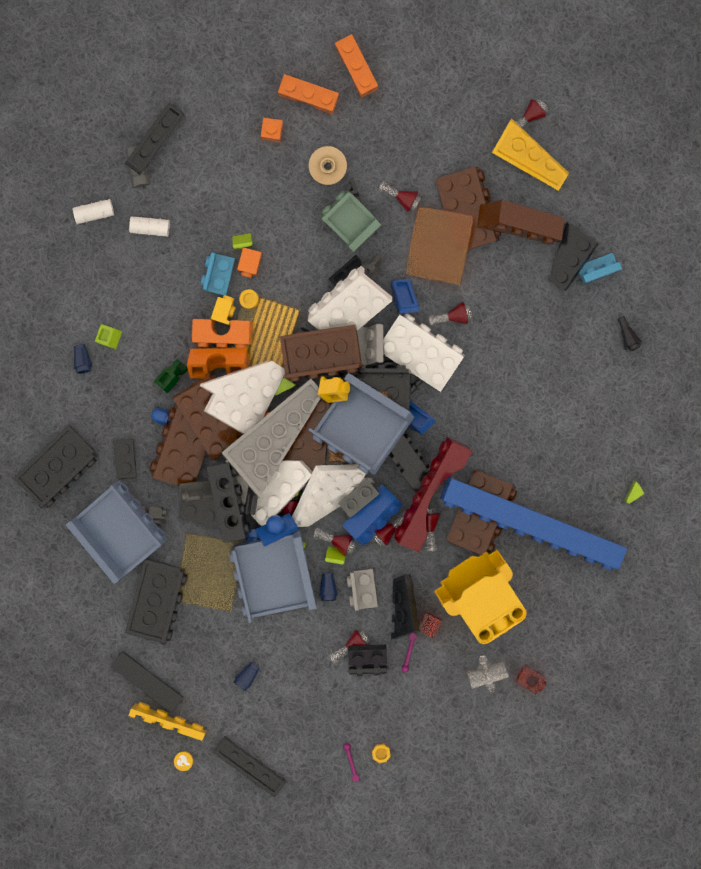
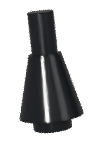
(630, 339)

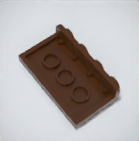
(464, 194)
(321, 352)
(210, 431)
(305, 447)
(179, 453)
(473, 532)

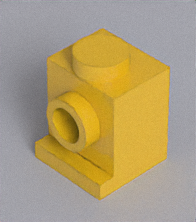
(223, 309)
(333, 389)

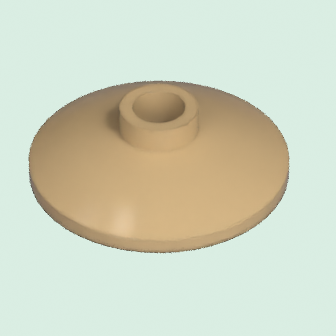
(327, 155)

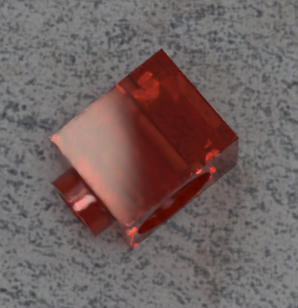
(430, 624)
(525, 673)

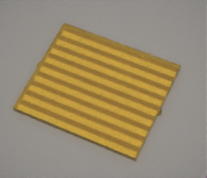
(269, 323)
(209, 572)

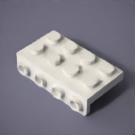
(349, 303)
(421, 351)

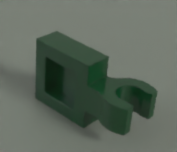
(169, 377)

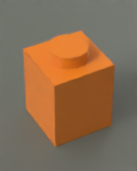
(272, 130)
(249, 262)

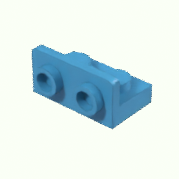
(599, 268)
(218, 273)

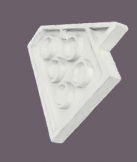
(244, 395)
(282, 487)
(325, 490)

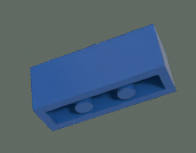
(373, 516)

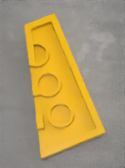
(526, 154)
(151, 716)

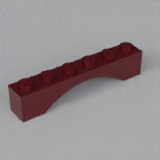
(451, 458)

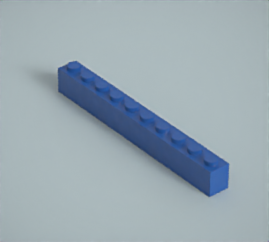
(532, 523)

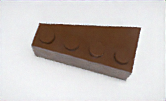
(520, 221)

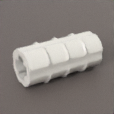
(93, 211)
(149, 226)

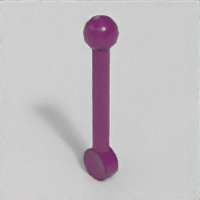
(412, 637)
(355, 777)

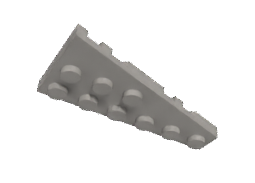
(264, 446)

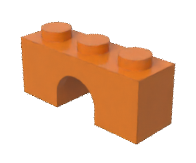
(356, 65)
(308, 93)
(239, 334)
(205, 360)

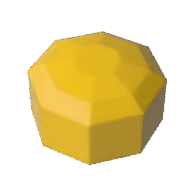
(381, 753)

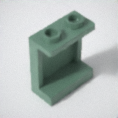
(350, 219)

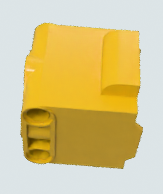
(482, 596)

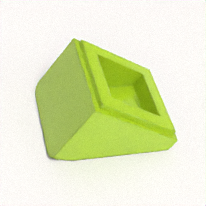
(242, 241)
(108, 336)
(284, 385)
(634, 492)
(334, 556)

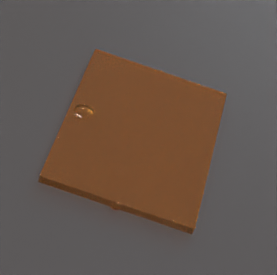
(439, 245)

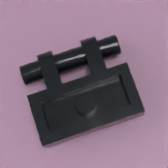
(367, 654)

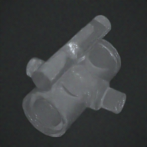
(487, 674)

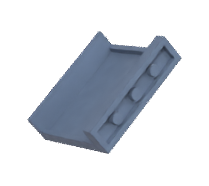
(363, 426)
(117, 532)
(273, 576)

